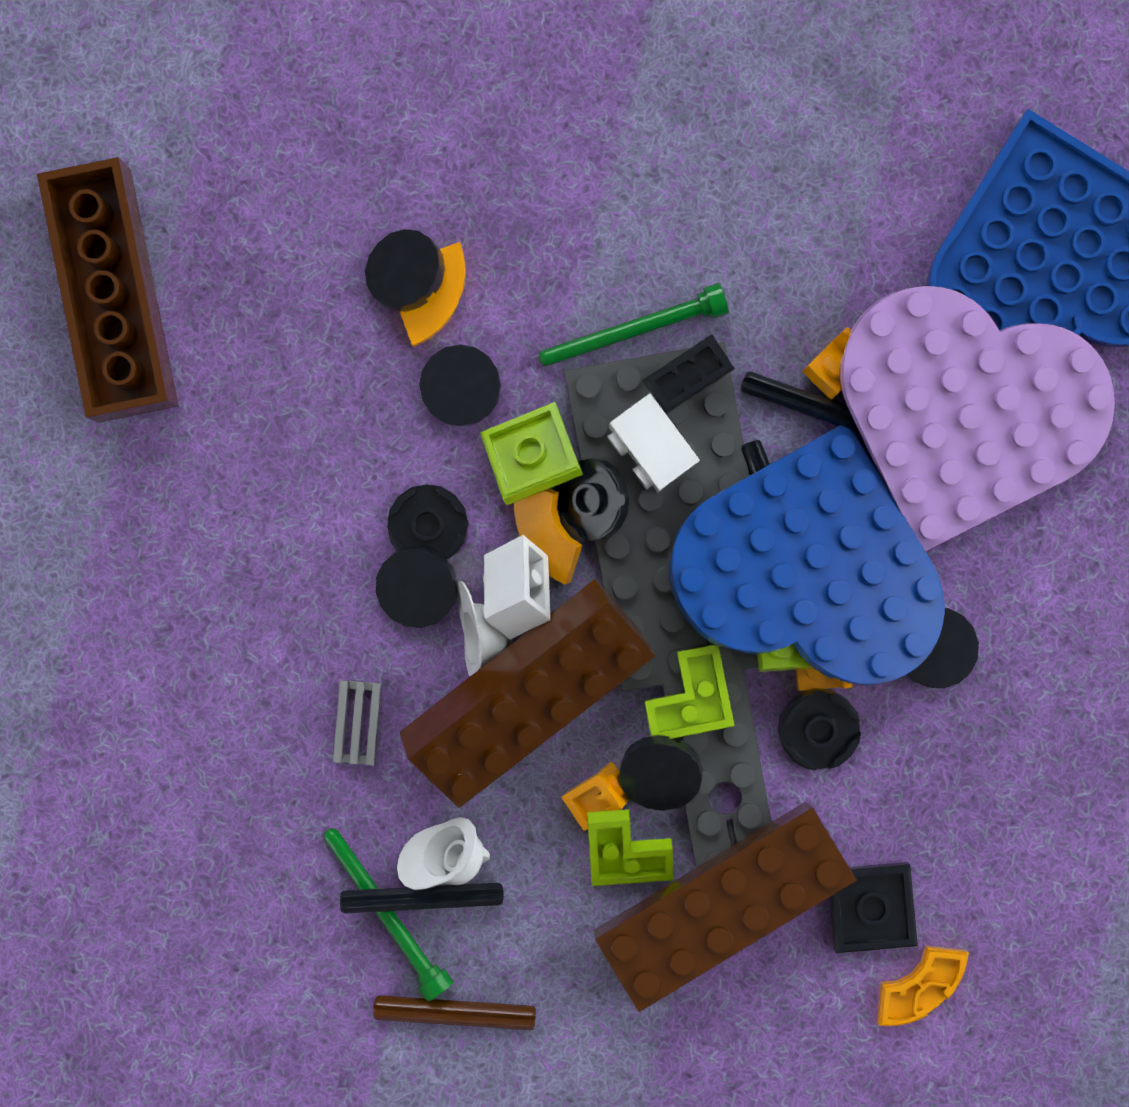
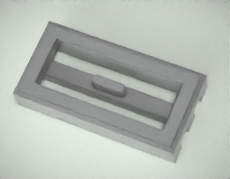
(354, 757)

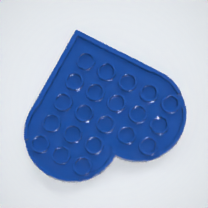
(1045, 237)
(814, 562)

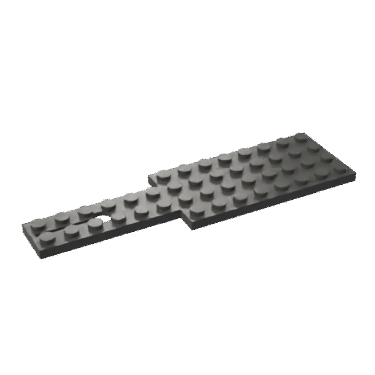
(637, 573)

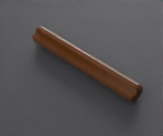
(454, 1012)

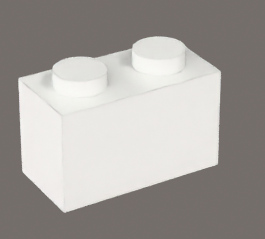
(652, 444)
(516, 587)

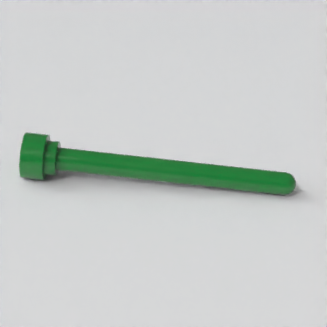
(708, 303)
(431, 978)

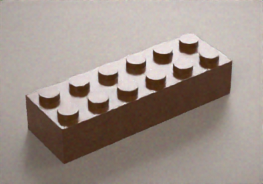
(107, 290)
(526, 694)
(723, 906)

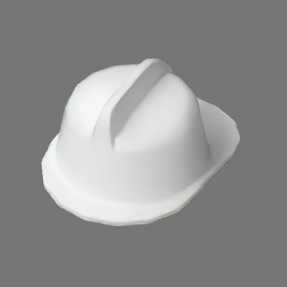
(480, 639)
(442, 855)

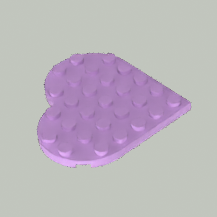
(968, 411)

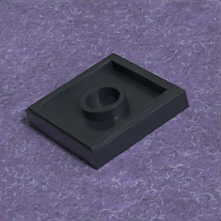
(875, 910)

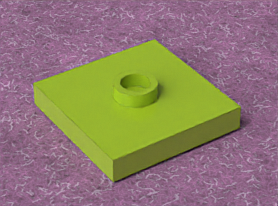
(531, 453)

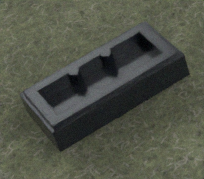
(688, 374)

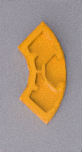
(436, 313)
(540, 523)
(921, 992)

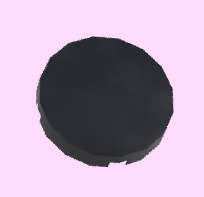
(404, 270)
(460, 385)
(593, 503)
(441, 522)
(416, 586)
(951, 656)
(819, 729)
(660, 773)

